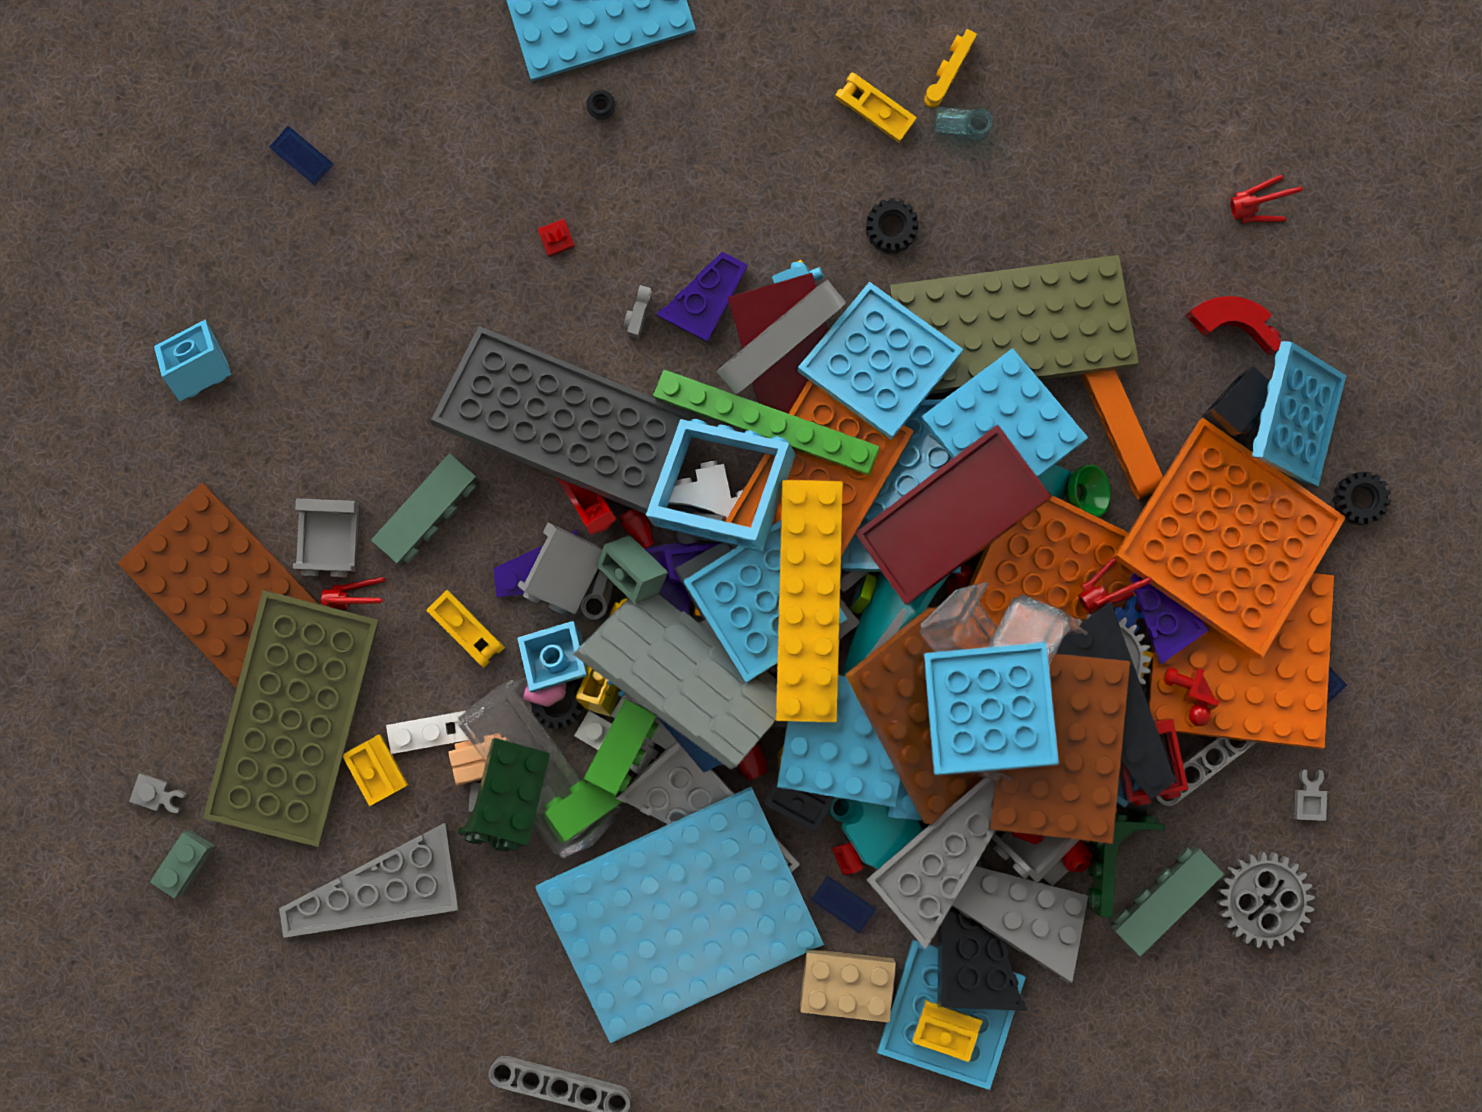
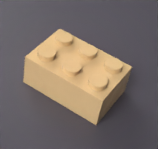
(847, 985)

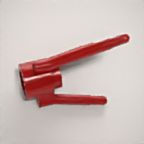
(1244, 205)
(1095, 598)
(339, 599)

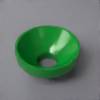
(1094, 490)

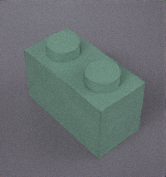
(632, 569)
(182, 864)

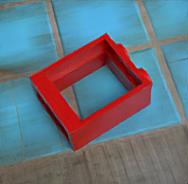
(1139, 796)

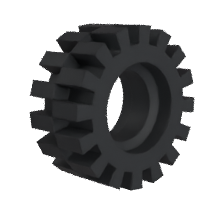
(897, 209)
(1379, 498)
(564, 719)

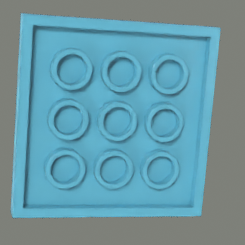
(880, 360)
(1015, 400)
(1299, 414)
(743, 603)
(991, 709)
(839, 756)
(919, 984)

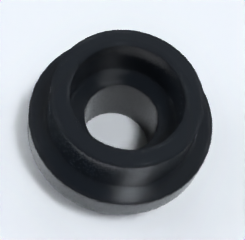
(601, 95)

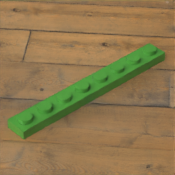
(767, 422)

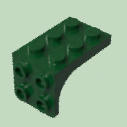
(507, 796)
(1104, 861)

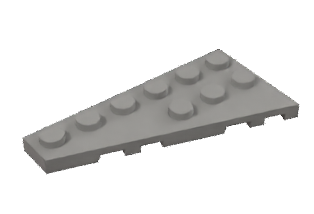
(678, 787)
(934, 866)
(395, 886)
(1027, 916)

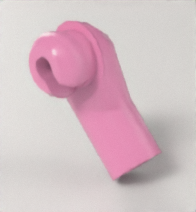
(546, 696)

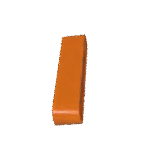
(1124, 432)

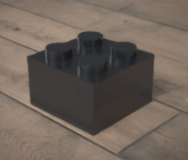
(1239, 403)

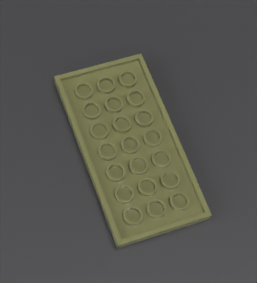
(1054, 316)
(290, 718)

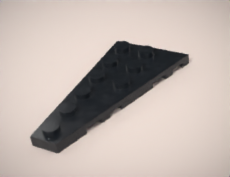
(1141, 744)
(974, 966)

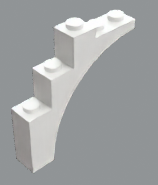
(708, 493)

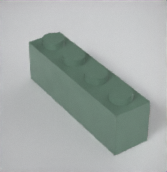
(425, 509)
(1166, 900)

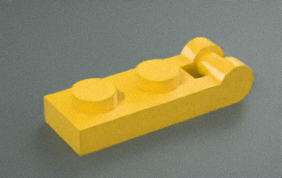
(948, 70)
(876, 107)
(464, 627)

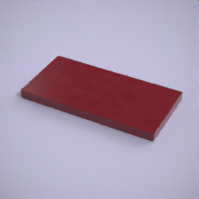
(753, 314)
(953, 515)

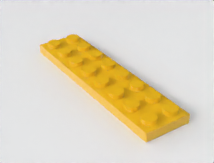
(809, 601)

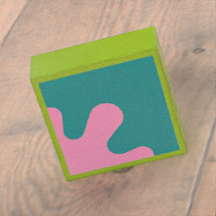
(863, 594)

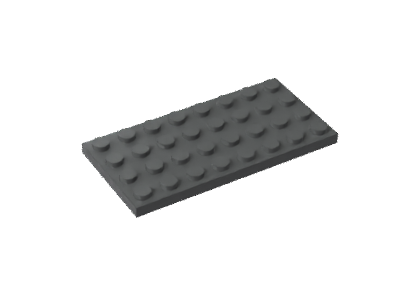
(559, 419)

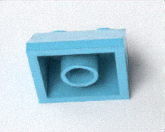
(192, 361)
(550, 656)

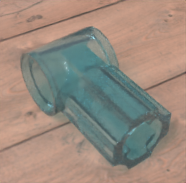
(958, 122)

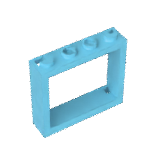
(715, 529)

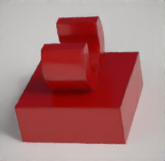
(556, 237)
(847, 858)

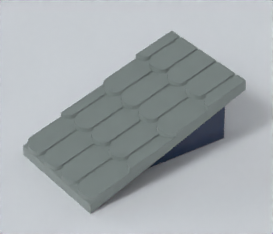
(683, 679)

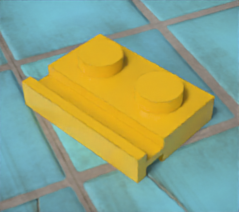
(375, 770)
(947, 1031)

